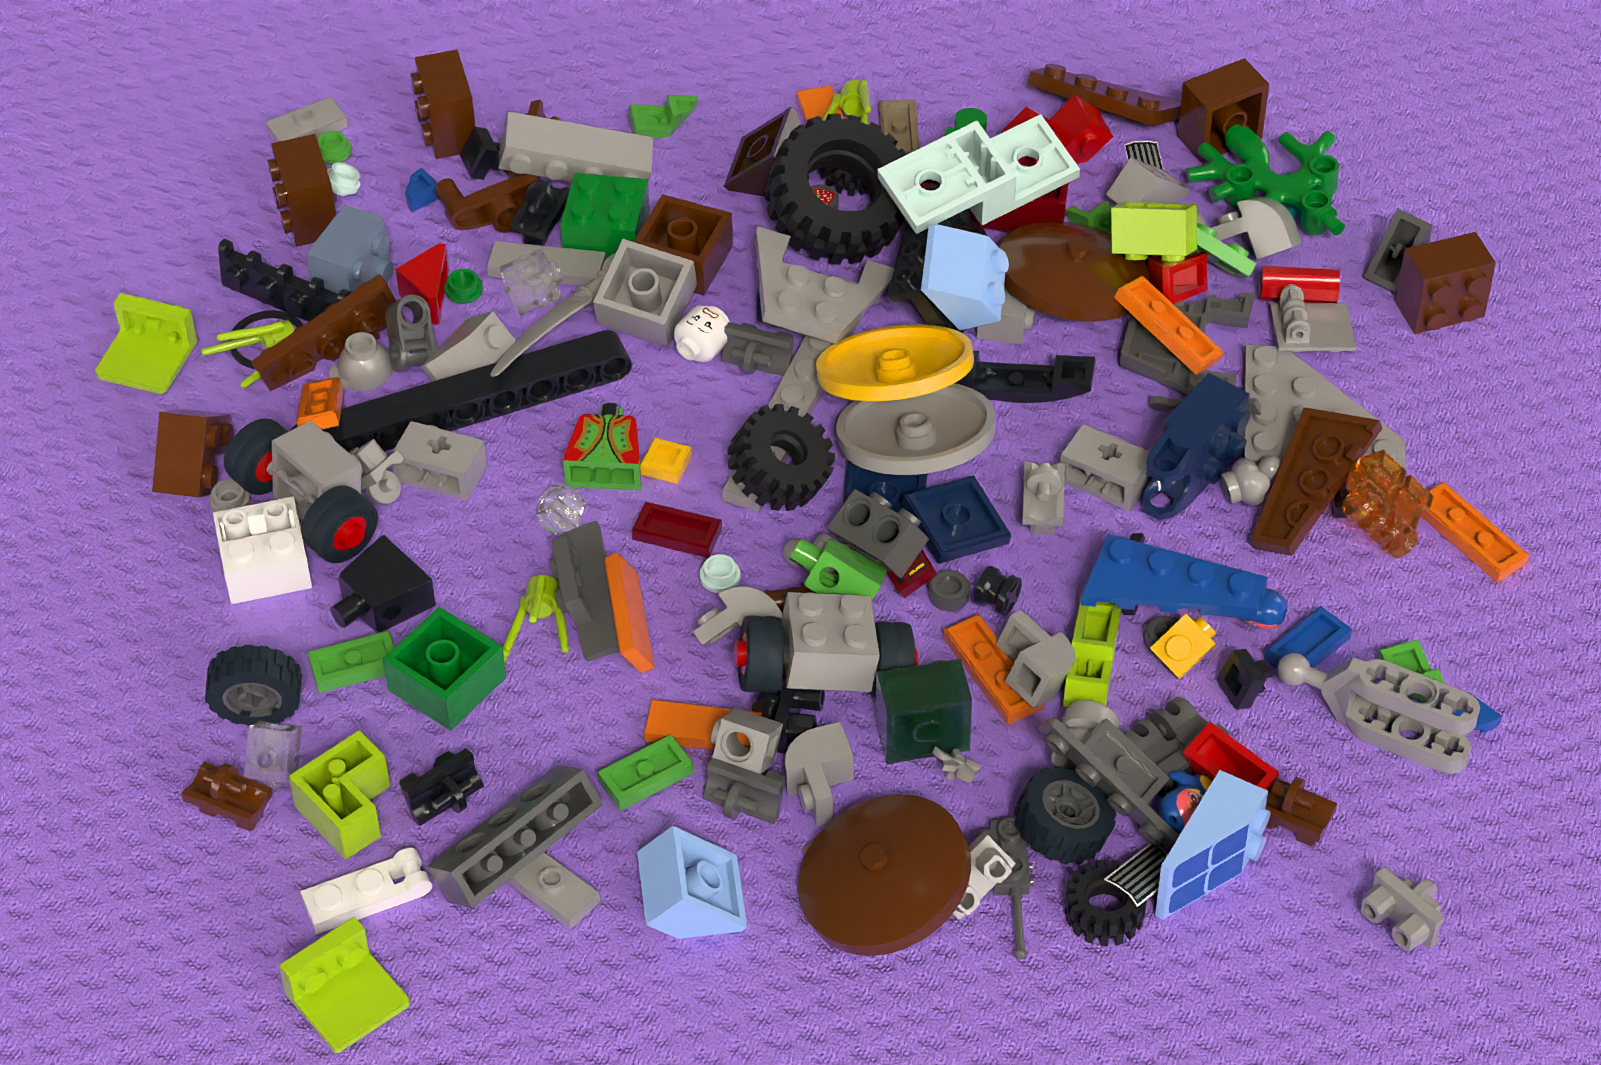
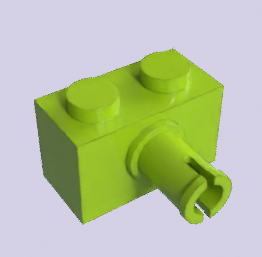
(1154, 230)

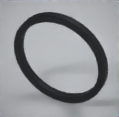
(255, 317)

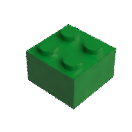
(604, 212)
(444, 668)

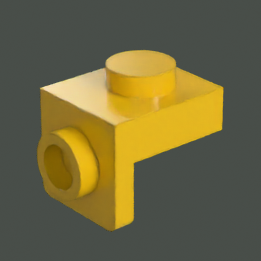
(1185, 644)

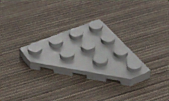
(1283, 389)

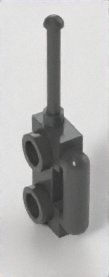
(1018, 882)

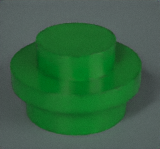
(463, 286)

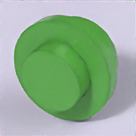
(334, 147)

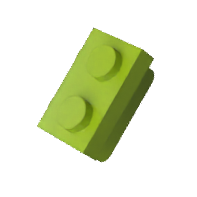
(150, 344)

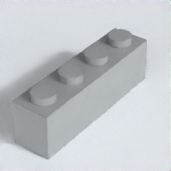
(564, 148)

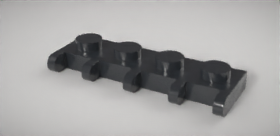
(274, 285)

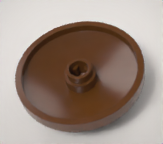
(1068, 270)
(884, 875)

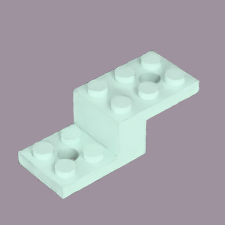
(978, 173)

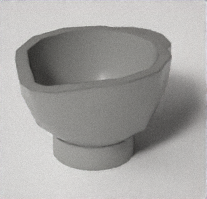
(362, 363)

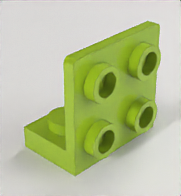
(341, 986)

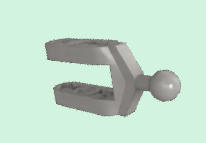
(1387, 707)

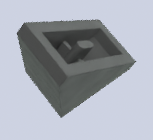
(1402, 233)

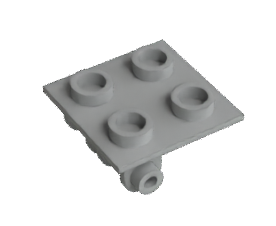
(1311, 325)

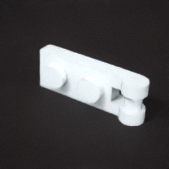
(366, 891)

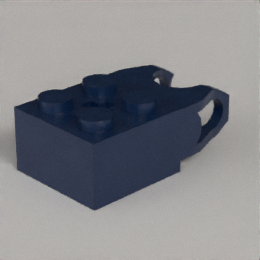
(1196, 444)

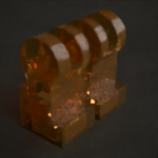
(1385, 502)

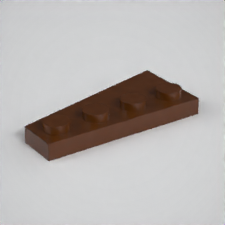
(1114, 98)
(326, 334)
(1311, 476)

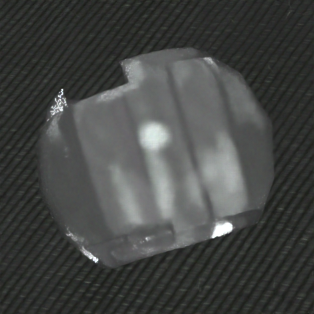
(560, 508)

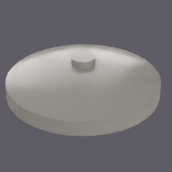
(917, 432)

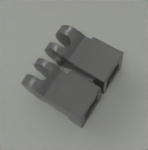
(1168, 736)

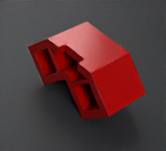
(1076, 126)

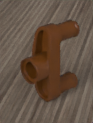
(488, 206)

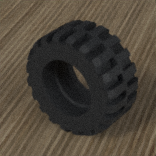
(805, 217)

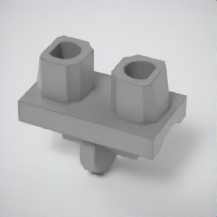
(380, 484)
(1043, 497)
(988, 867)
(1408, 905)

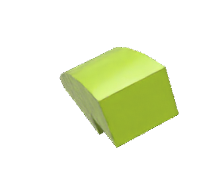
(1094, 653)

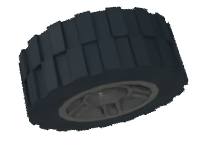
(253, 685)
(1064, 816)

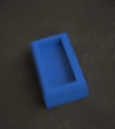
(1313, 638)

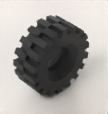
(766, 474)

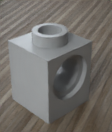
(763, 738)

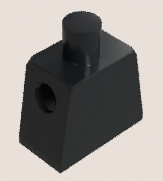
(382, 588)

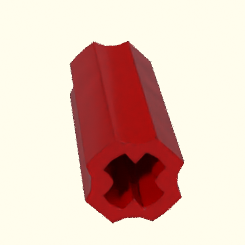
(1316, 284)

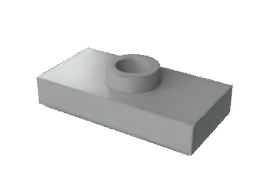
(308, 120)
(556, 890)

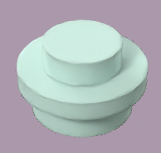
(344, 179)
(719, 573)

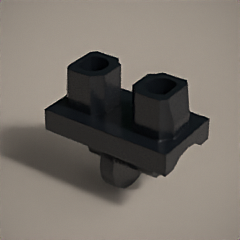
(539, 212)
(788, 711)
(441, 787)

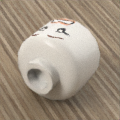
(701, 333)

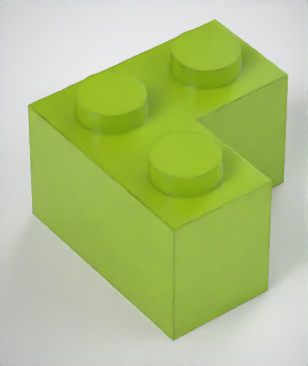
(337, 793)

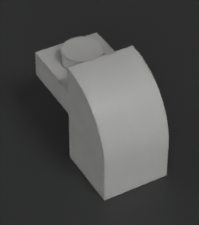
(1267, 224)
(740, 602)
(1039, 659)
(813, 764)

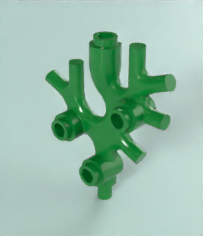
(1307, 188)

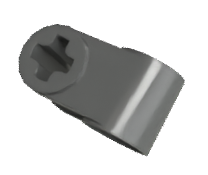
(409, 337)

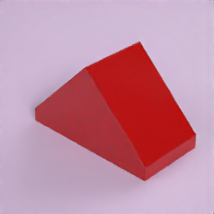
(426, 278)
(1180, 278)
(1217, 751)

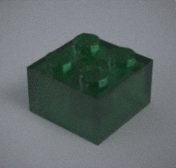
(923, 710)

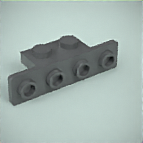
(584, 588)
(1119, 770)

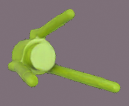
(852, 100)
(268, 336)
(539, 603)

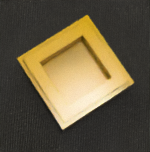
(666, 460)

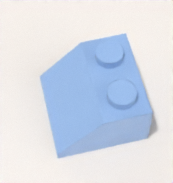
(964, 276)
(690, 886)

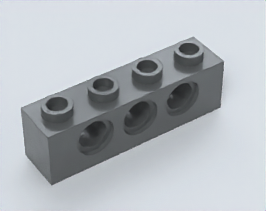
(514, 836)

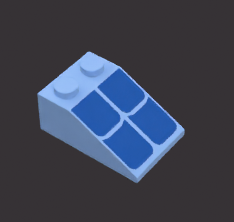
(1214, 843)

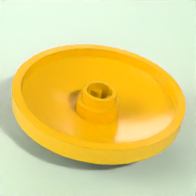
(895, 362)

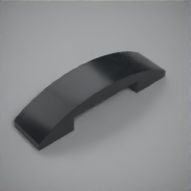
(1030, 382)

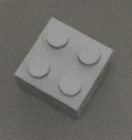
(645, 292)

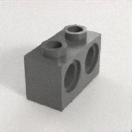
(871, 528)

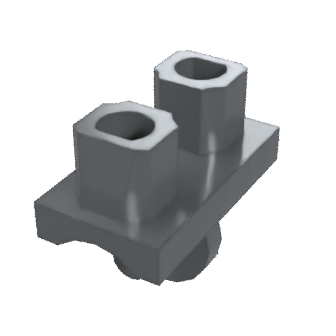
(757, 349)
(744, 791)

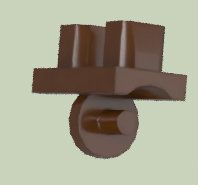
(228, 794)
(1298, 810)

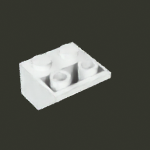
(262, 550)

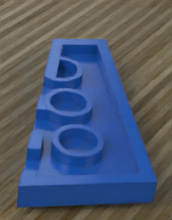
(1153, 576)

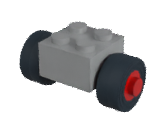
(319, 476)
(822, 644)

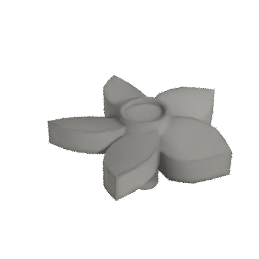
(957, 765)

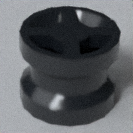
(997, 590)

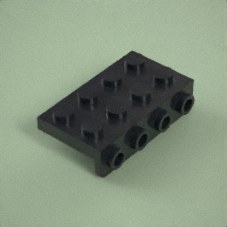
(909, 267)

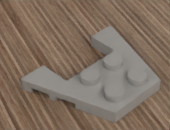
(809, 300)

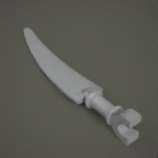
(583, 296)

